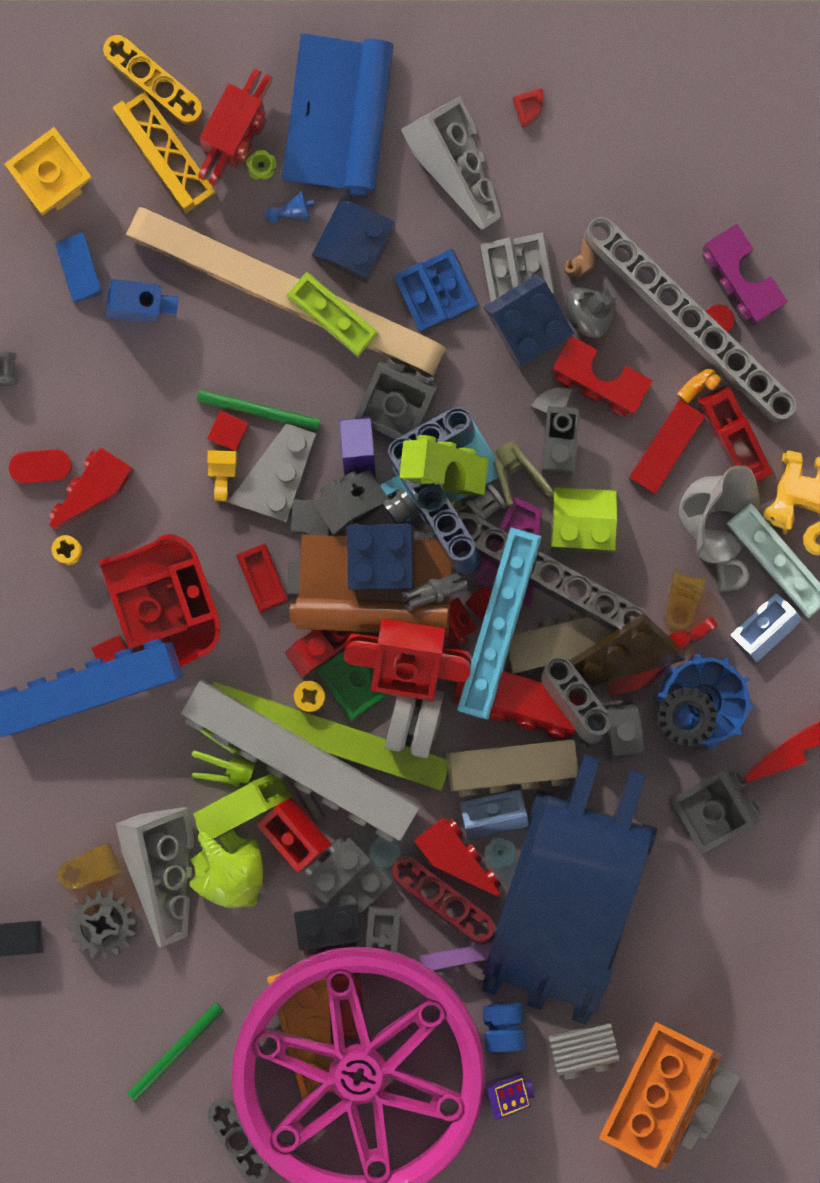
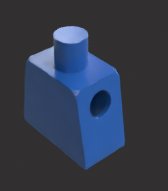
(125, 305)

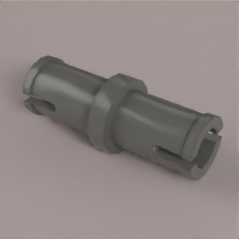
(434, 591)

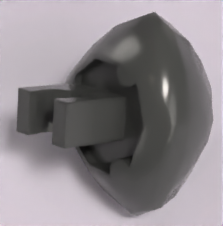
(590, 311)

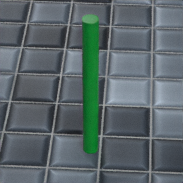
(258, 410)
(175, 1051)

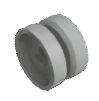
(417, 721)

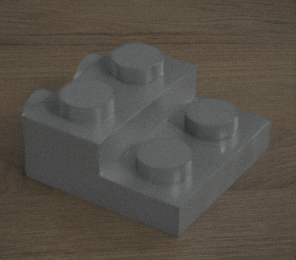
(396, 398)
(716, 809)
(347, 876)

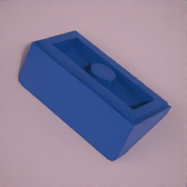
(79, 267)

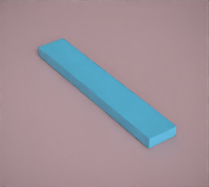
(499, 623)

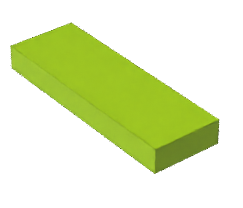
(332, 314)

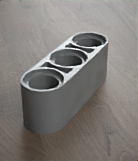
(575, 685)

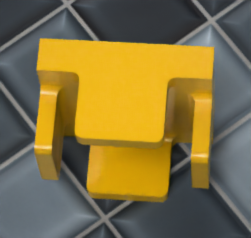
(49, 172)

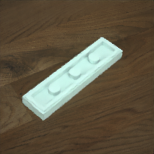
(777, 559)

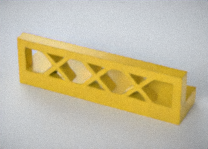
(152, 154)

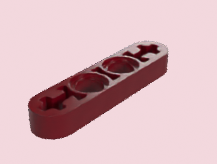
(440, 903)

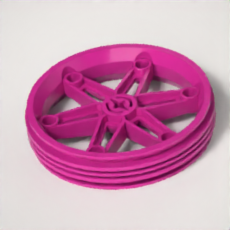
(348, 1060)

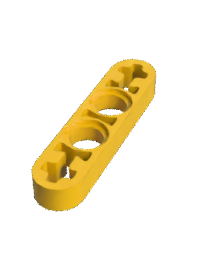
(153, 79)

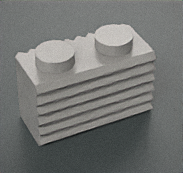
(584, 1050)

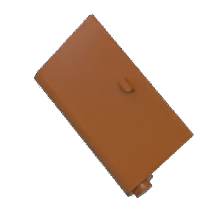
(330, 605)

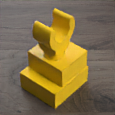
(221, 465)

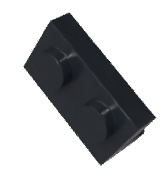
(327, 927)

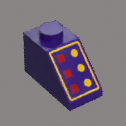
(509, 1095)

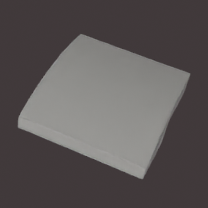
(514, 261)

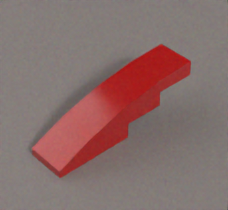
(786, 754)

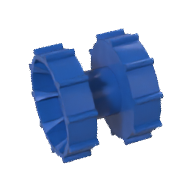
(721, 684)

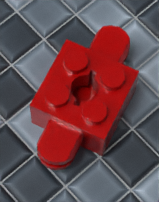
(233, 126)
(402, 673)

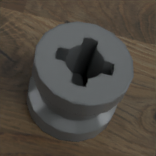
(401, 507)

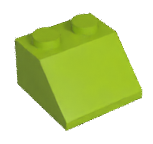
(584, 520)

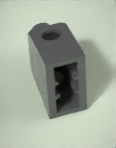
(625, 733)

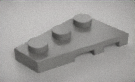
(277, 475)

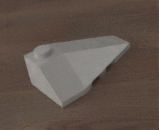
(449, 153)
(158, 860)

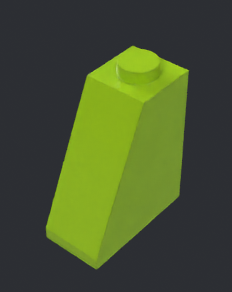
(242, 805)

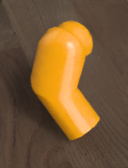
(697, 383)

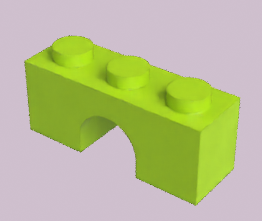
(441, 463)

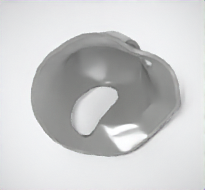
(718, 494)

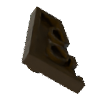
(628, 651)

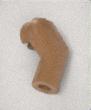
(581, 264)

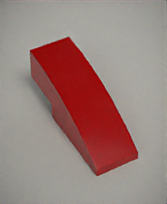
(734, 432)

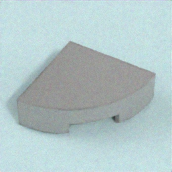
(554, 397)

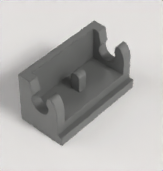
(383, 928)

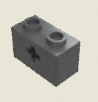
(350, 500)

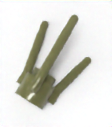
(512, 458)

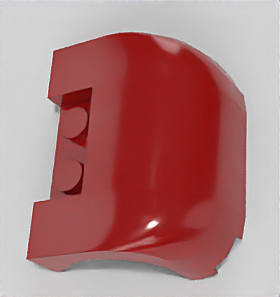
(163, 596)

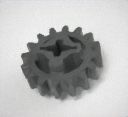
(98, 938)

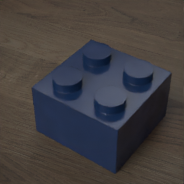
(528, 320)
(381, 557)

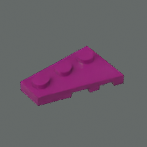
(521, 517)

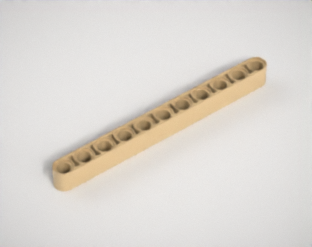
(272, 285)

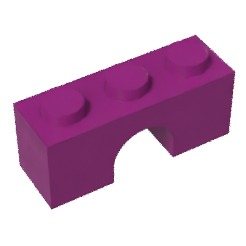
(754, 299)

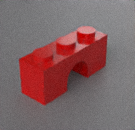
(575, 368)

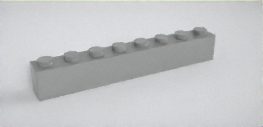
(300, 760)

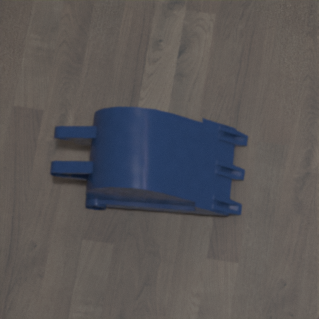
(570, 896)

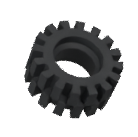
(706, 722)

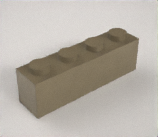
(567, 639)
(512, 765)

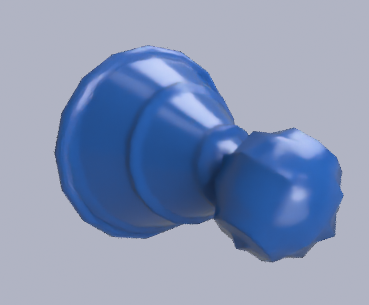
(294, 208)

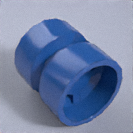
(504, 1027)

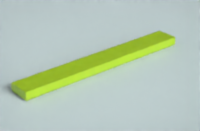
(347, 741)

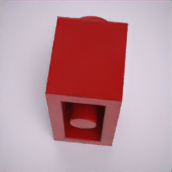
(294, 834)

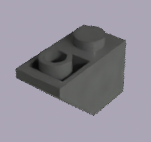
(560, 440)

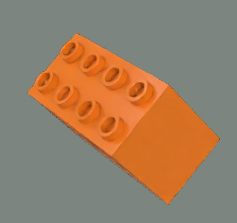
(660, 1096)

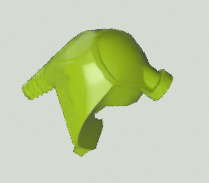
(229, 877)

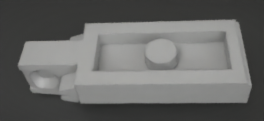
(710, 1106)

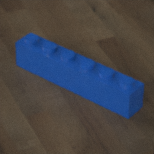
(88, 688)

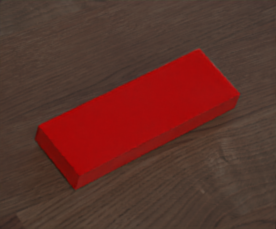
(667, 447)

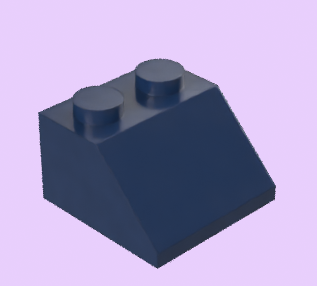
(354, 240)

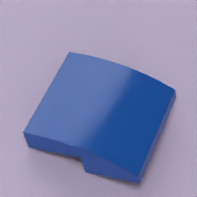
(436, 290)

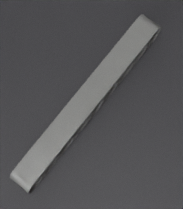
(705, 323)

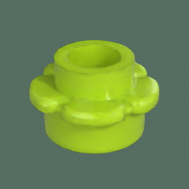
(261, 156)

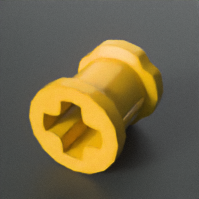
(58, 546)

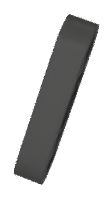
(234, 1154)

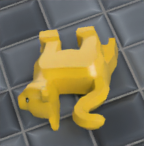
(798, 492)

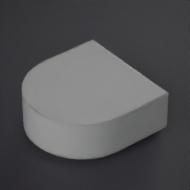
(731, 575)

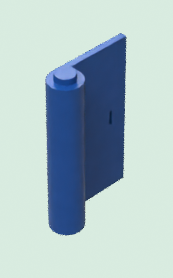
(346, 115)

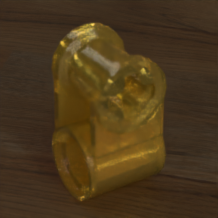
(683, 598)
(94, 866)

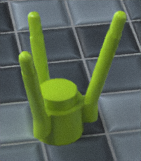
(238, 768)

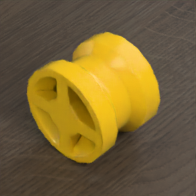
(312, 698)

